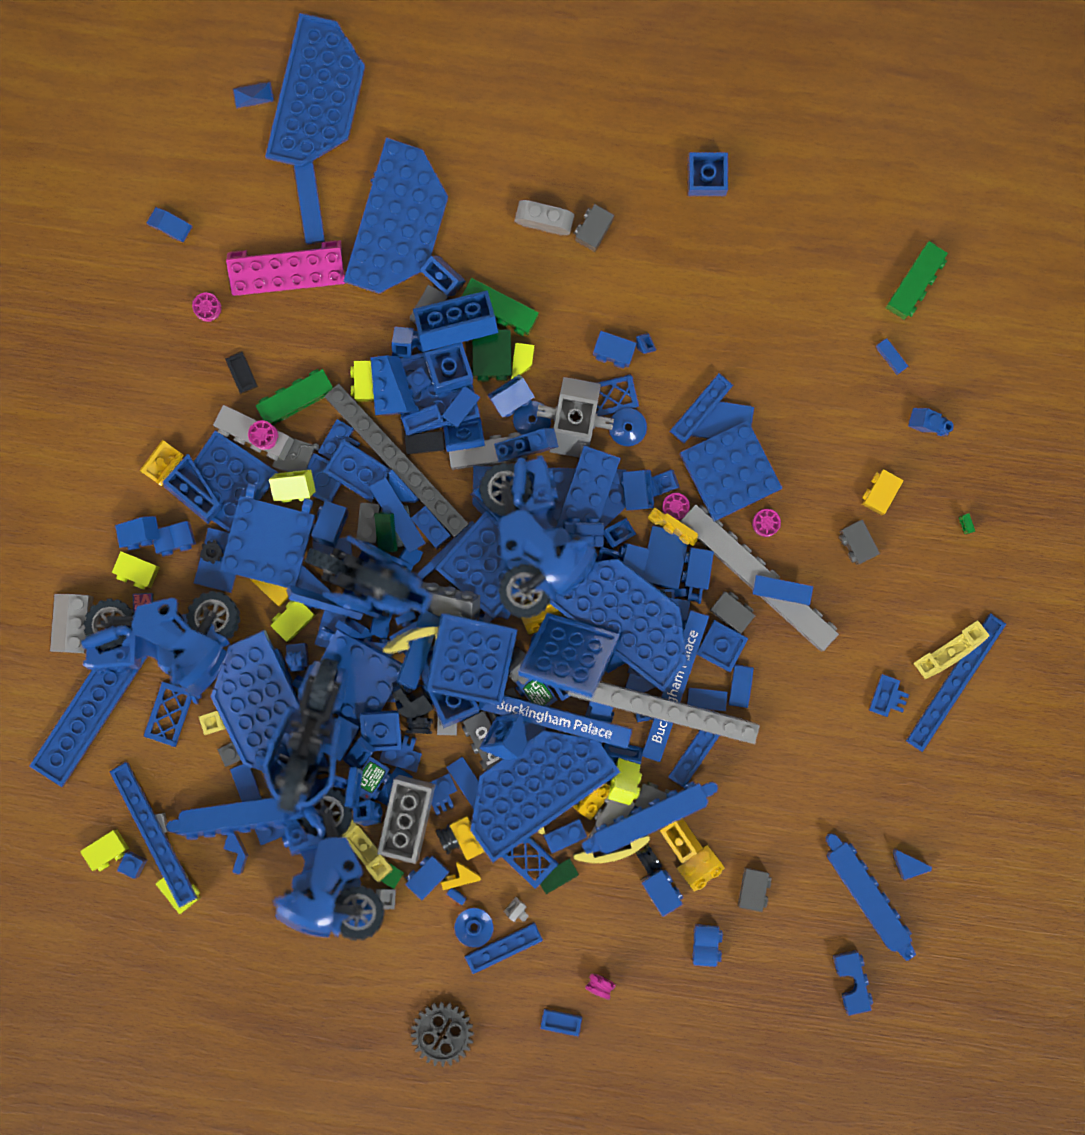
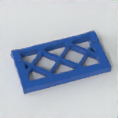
(601, 412)
(153, 718)
(524, 872)

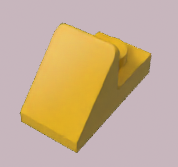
(466, 876)

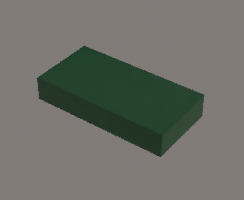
(385, 531)
(559, 876)

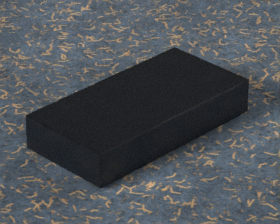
(241, 372)
(424, 443)

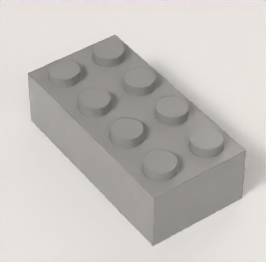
(406, 819)

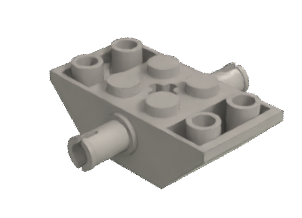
(579, 398)

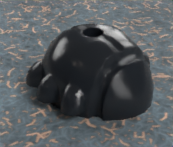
(206, 553)

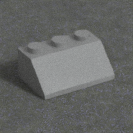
(68, 622)

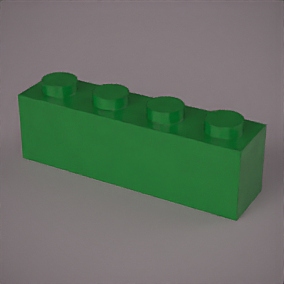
(916, 281)
(506, 310)
(294, 398)

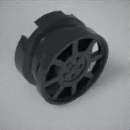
(419, 725)
(447, 839)
(648, 859)

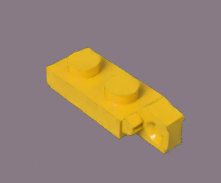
(674, 526)

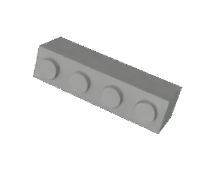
(238, 424)
(480, 455)

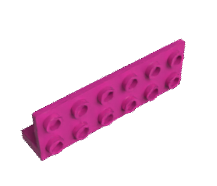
(285, 269)

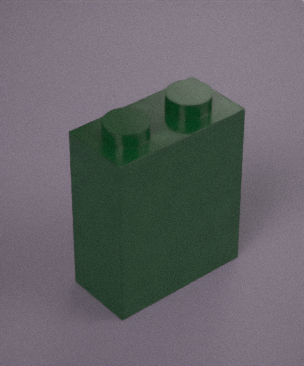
(492, 357)

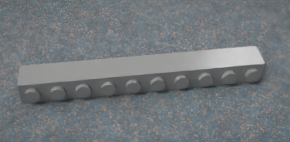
(746, 567)
(674, 712)

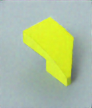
(522, 358)

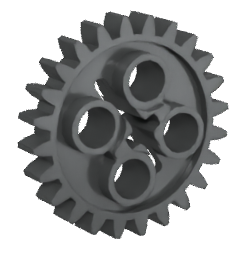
(427, 1025)

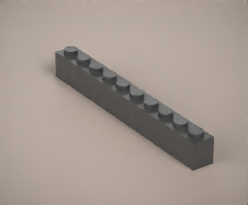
(396, 460)

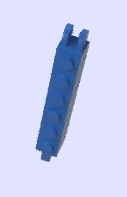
(232, 817)
(651, 818)
(868, 897)

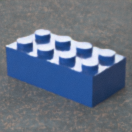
(455, 320)
(448, 708)

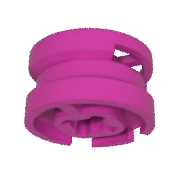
(206, 307)
(263, 435)
(676, 506)
(766, 522)
(600, 986)

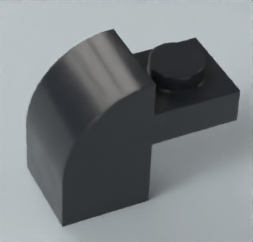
(413, 703)

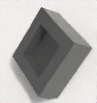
(229, 754)

